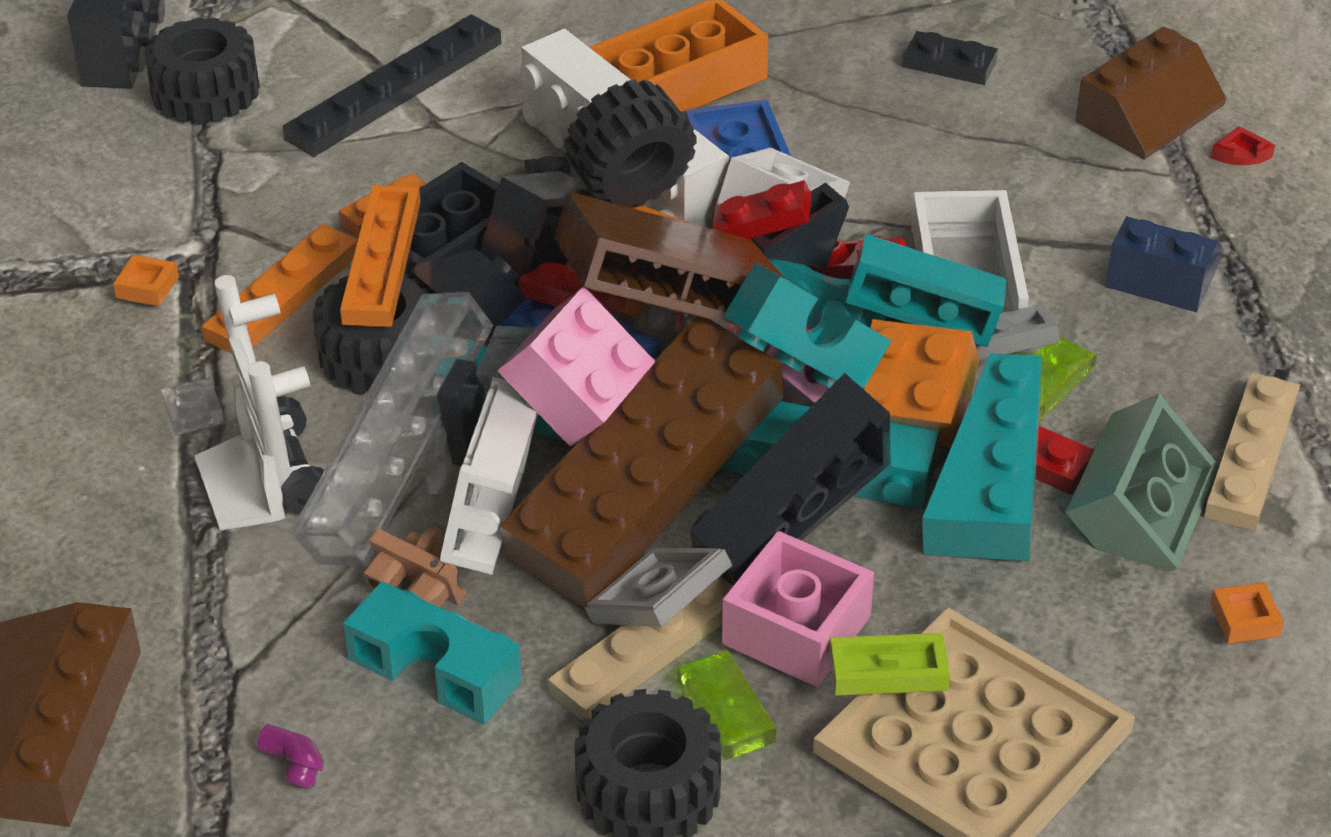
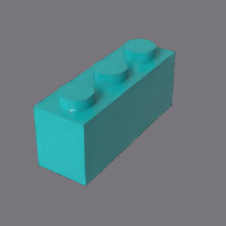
(925, 289)

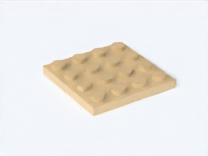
(990, 751)

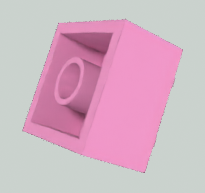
(576, 366)
(793, 606)

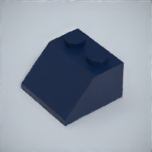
(1162, 263)

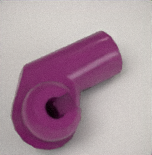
(293, 747)

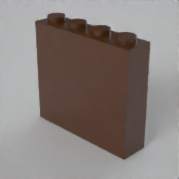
(655, 257)

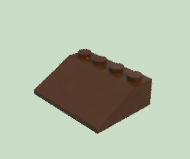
(57, 703)

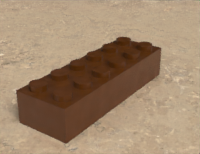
(643, 462)

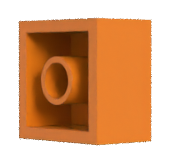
(925, 376)

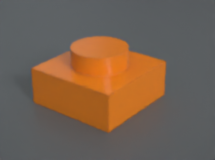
(146, 280)
(1246, 613)

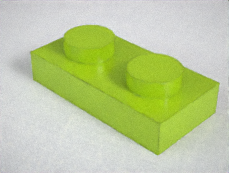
(889, 664)

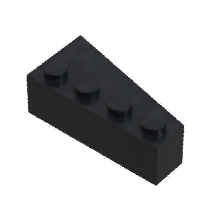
(801, 477)

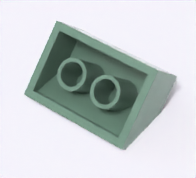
(1144, 486)

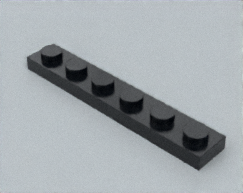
(391, 85)

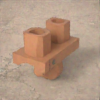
(416, 562)

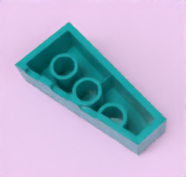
(988, 479)

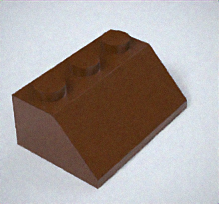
(1149, 93)

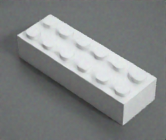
(564, 75)

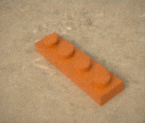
(380, 256)
(292, 281)

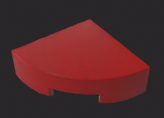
(1242, 148)

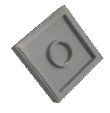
(658, 586)

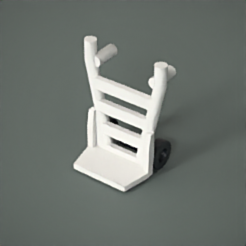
(265, 465)

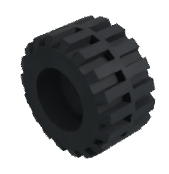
(202, 70)
(630, 143)
(357, 352)
(642, 732)

